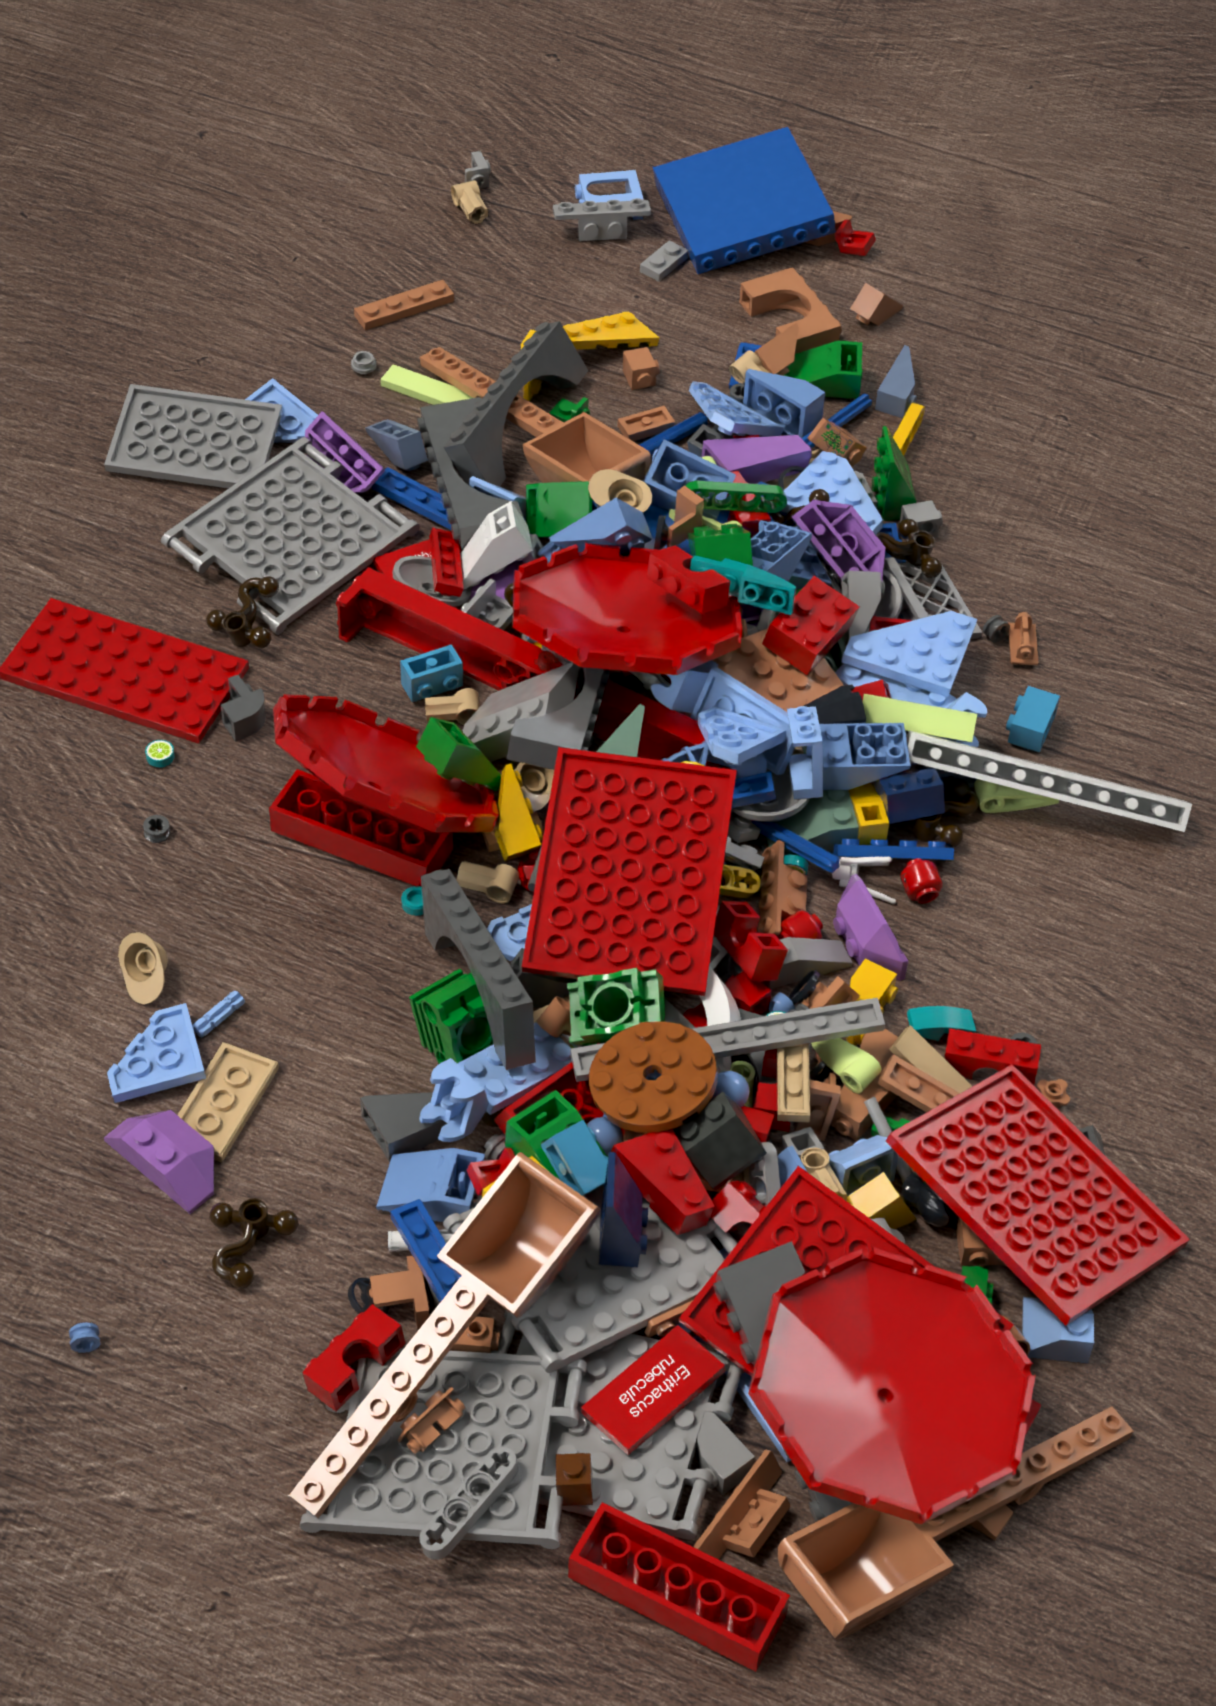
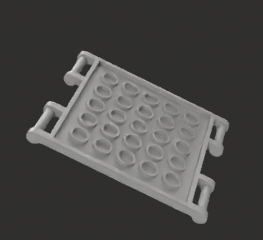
(293, 526)
(603, 1303)
(507, 1405)
(654, 1474)

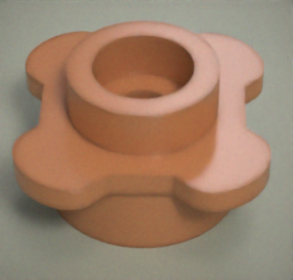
(1059, 1086)

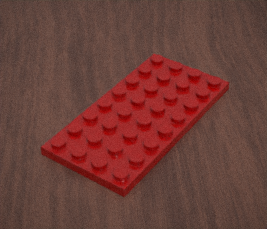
(123, 670)

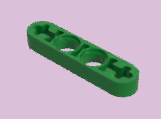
(736, 492)

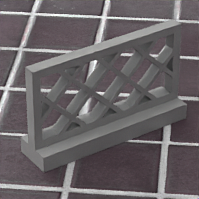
(913, 604)

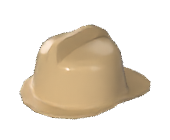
(611, 484)
(536, 784)
(142, 967)

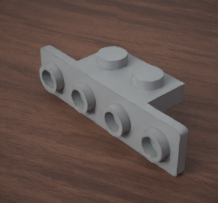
(602, 219)

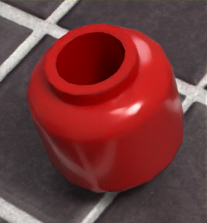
(921, 881)
(801, 926)

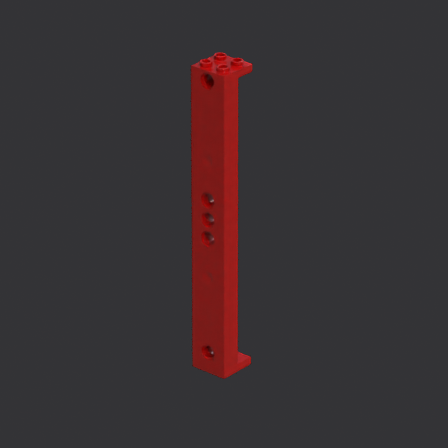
(496, 656)

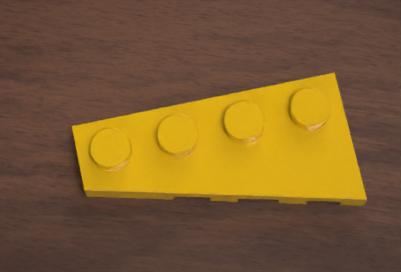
(610, 332)

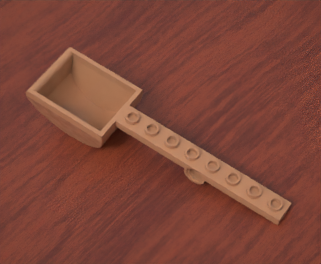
(560, 450)
(503, 1252)
(871, 1562)

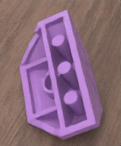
(359, 466)
(841, 537)
(866, 929)
(168, 1155)

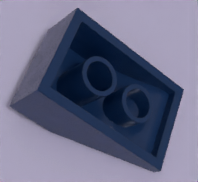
(911, 793)
(621, 1218)

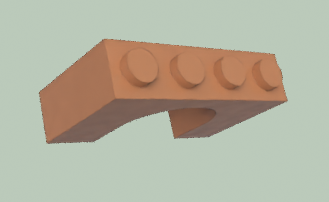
(789, 291)

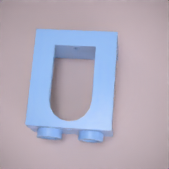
(631, 187)
(807, 768)

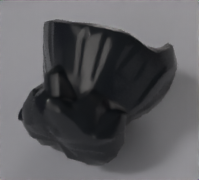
(920, 1196)

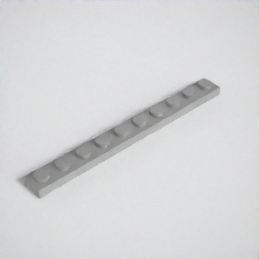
(771, 1031)

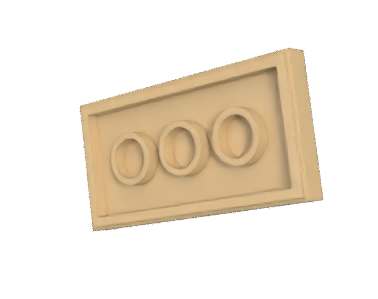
(227, 1096)

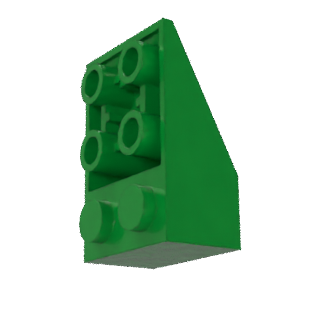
(831, 367)
(892, 478)
(555, 506)
(729, 543)
(456, 755)
(539, 1123)

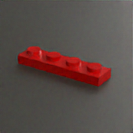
(446, 563)

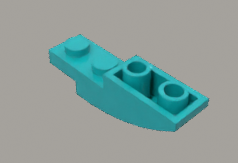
(751, 584)

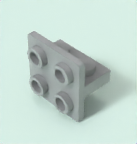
(489, 607)

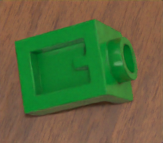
(566, 410)

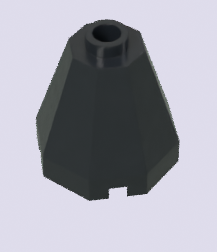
(839, 706)

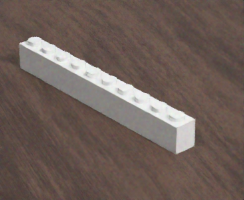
(1048, 781)

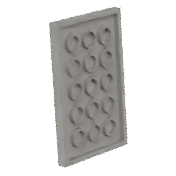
(191, 436)

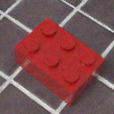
(813, 628)

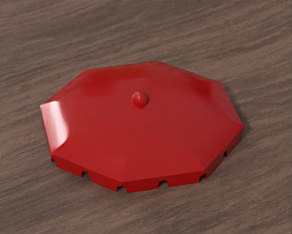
(612, 617)
(378, 765)
(892, 1385)

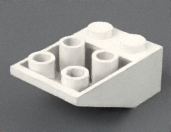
(495, 544)

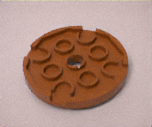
(660, 1104)

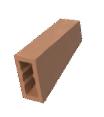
(851, 1114)

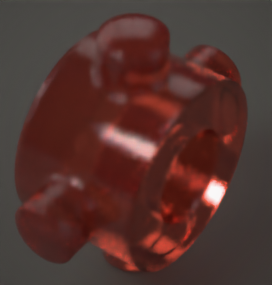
(546, 661)

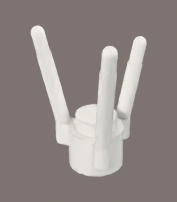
(850, 866)

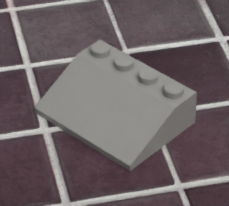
(538, 696)

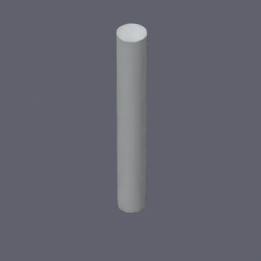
(884, 1130)

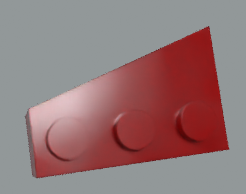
(667, 1179)

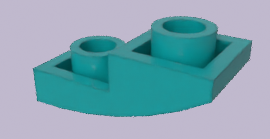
(934, 1021)

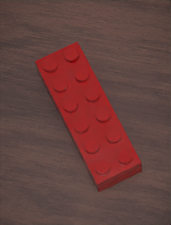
(325, 820)
(678, 1586)

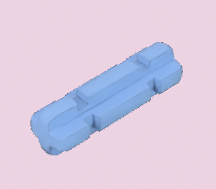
(218, 1013)

